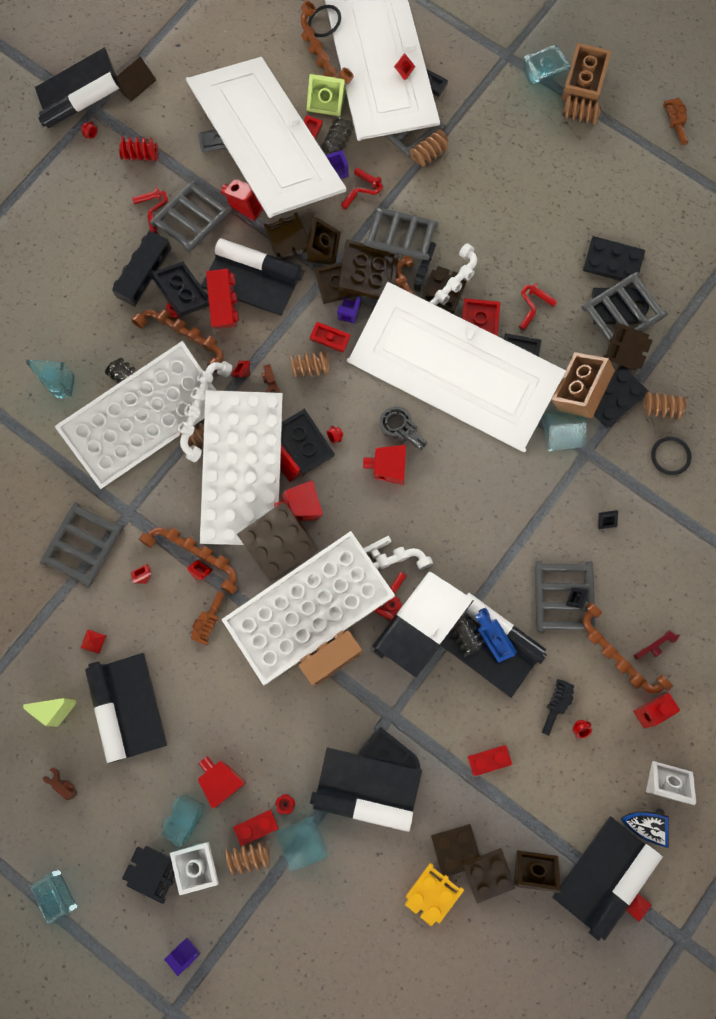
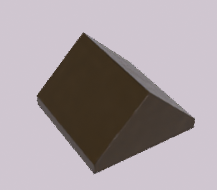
(134, 78)
(322, 242)
(537, 871)

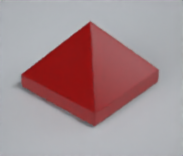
(404, 66)
(242, 369)
(199, 570)
(141, 574)
(93, 641)
(638, 907)

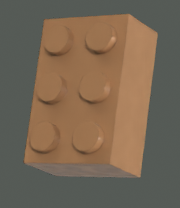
(586, 73)
(583, 385)
(330, 658)

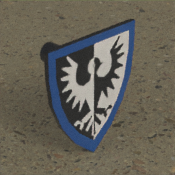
(649, 826)

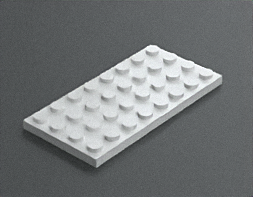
(134, 416)
(239, 462)
(307, 608)

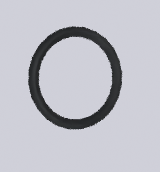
(335, 27)
(689, 457)

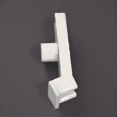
(373, 548)

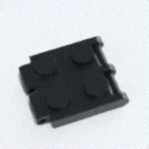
(150, 873)

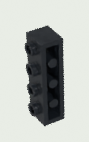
(137, 274)

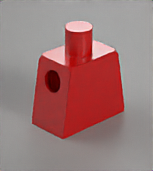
(242, 199)
(388, 464)
(303, 502)
(657, 709)
(218, 781)

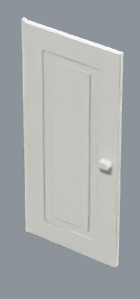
(369, 45)
(266, 136)
(456, 366)

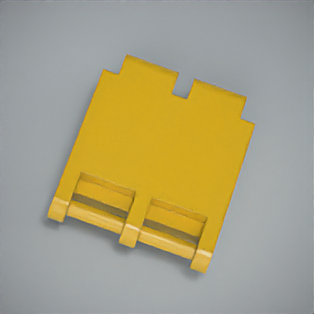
(432, 896)

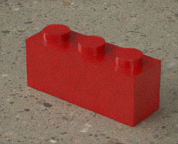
(222, 298)

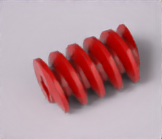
(138, 150)

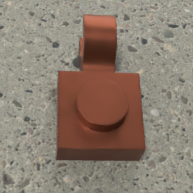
(268, 377)
(62, 787)

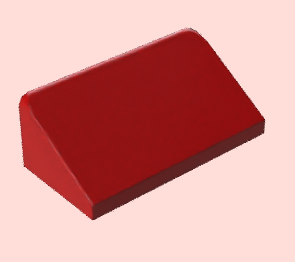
(288, 466)

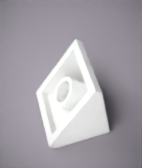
(671, 783)
(194, 868)

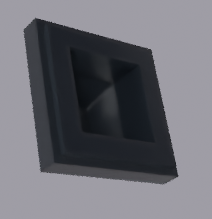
(607, 519)
(577, 598)

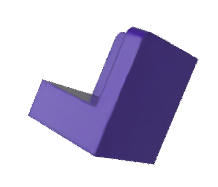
(339, 163)
(349, 310)
(182, 956)

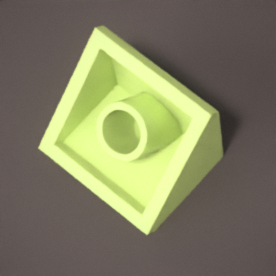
(325, 95)
(50, 712)

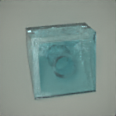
(545, 64)
(54, 376)
(182, 819)
(302, 843)

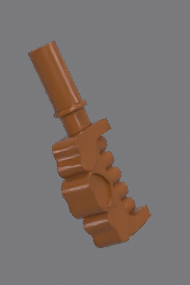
(678, 117)
(206, 621)

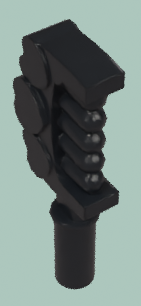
(423, 268)
(560, 701)

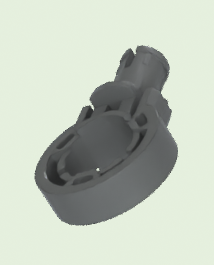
(399, 433)

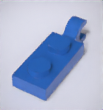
(495, 636)

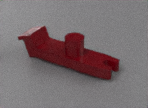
(653, 647)

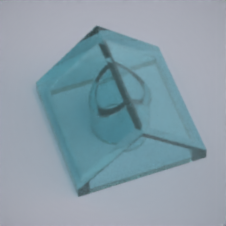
(564, 430)
(53, 896)

